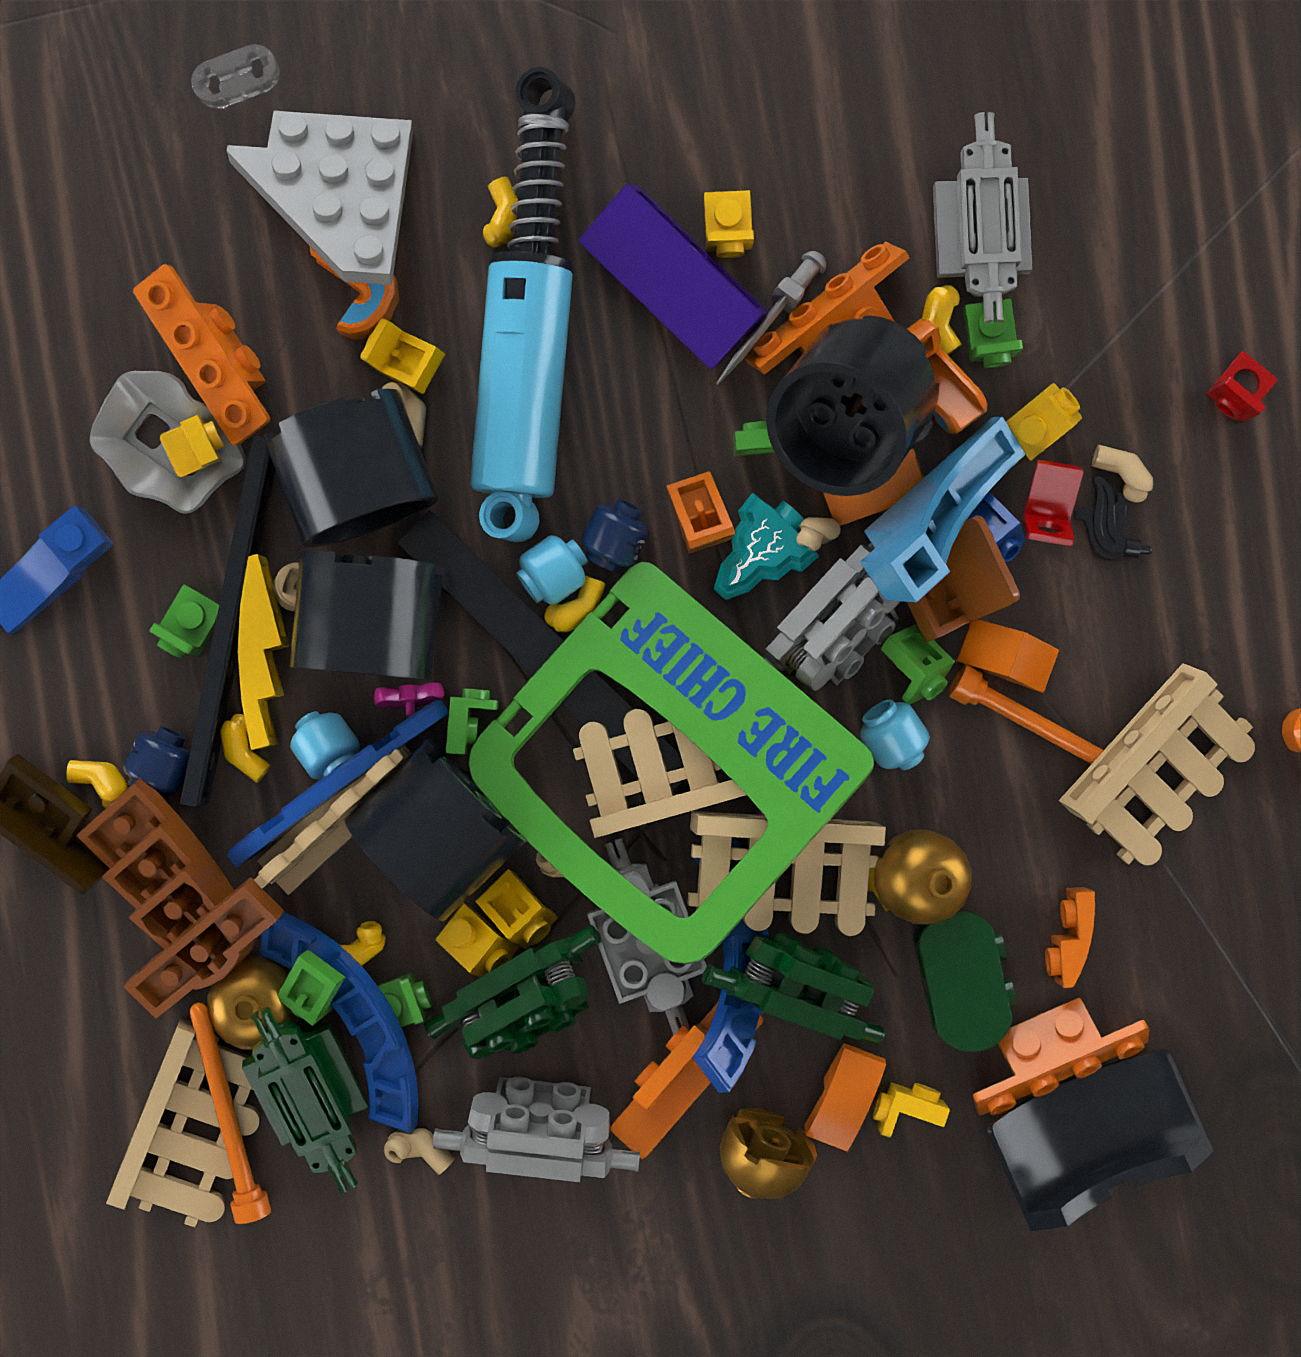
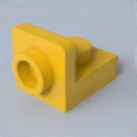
(728, 223)
(516, 910)

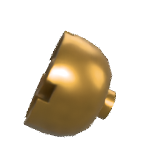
(923, 877)
(243, 992)
(764, 1156)

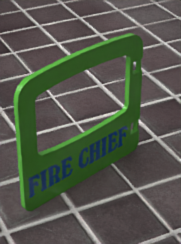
(730, 705)

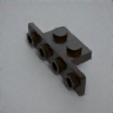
(44, 823)

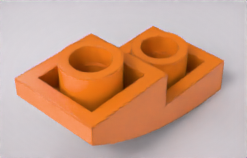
(851, 508)
(1070, 950)
(846, 1098)

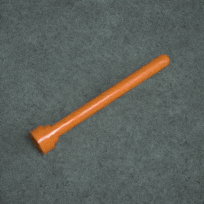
(972, 688)
(249, 1201)

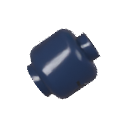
(615, 535)
(158, 760)

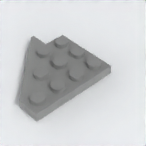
(336, 186)

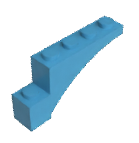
(920, 528)

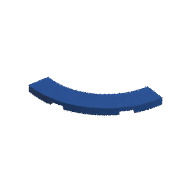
(336, 782)
(365, 1014)
(731, 1033)

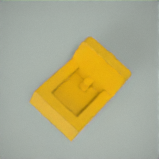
(401, 356)
(1045, 420)
(192, 445)
(475, 942)
(917, 1102)

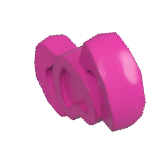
(408, 696)

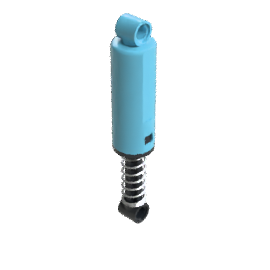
(525, 327)

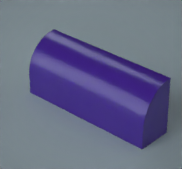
(673, 276)

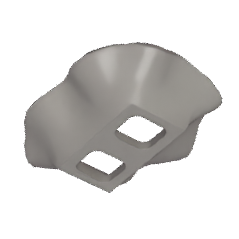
(148, 470)

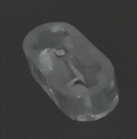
(231, 66)

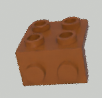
(972, 588)

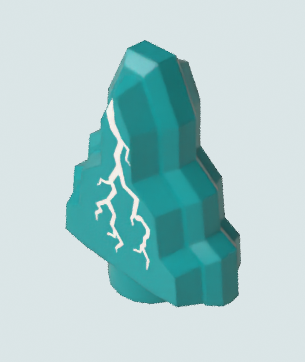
(762, 548)

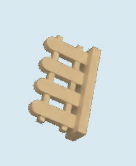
(1142, 747)
(652, 774)
(322, 832)
(807, 869)
(180, 1146)

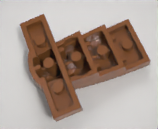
(177, 897)

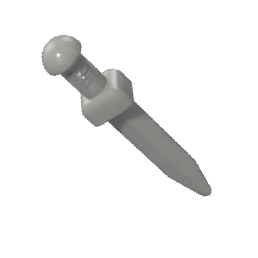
(787, 297)

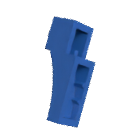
(50, 567)

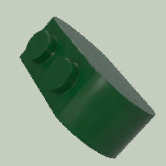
(965, 981)

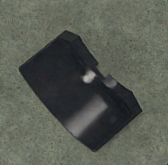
(1096, 1134)

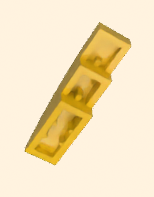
(259, 635)

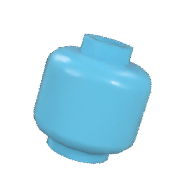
(552, 570)
(894, 735)
(323, 743)

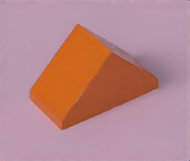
(700, 512)
(1008, 654)

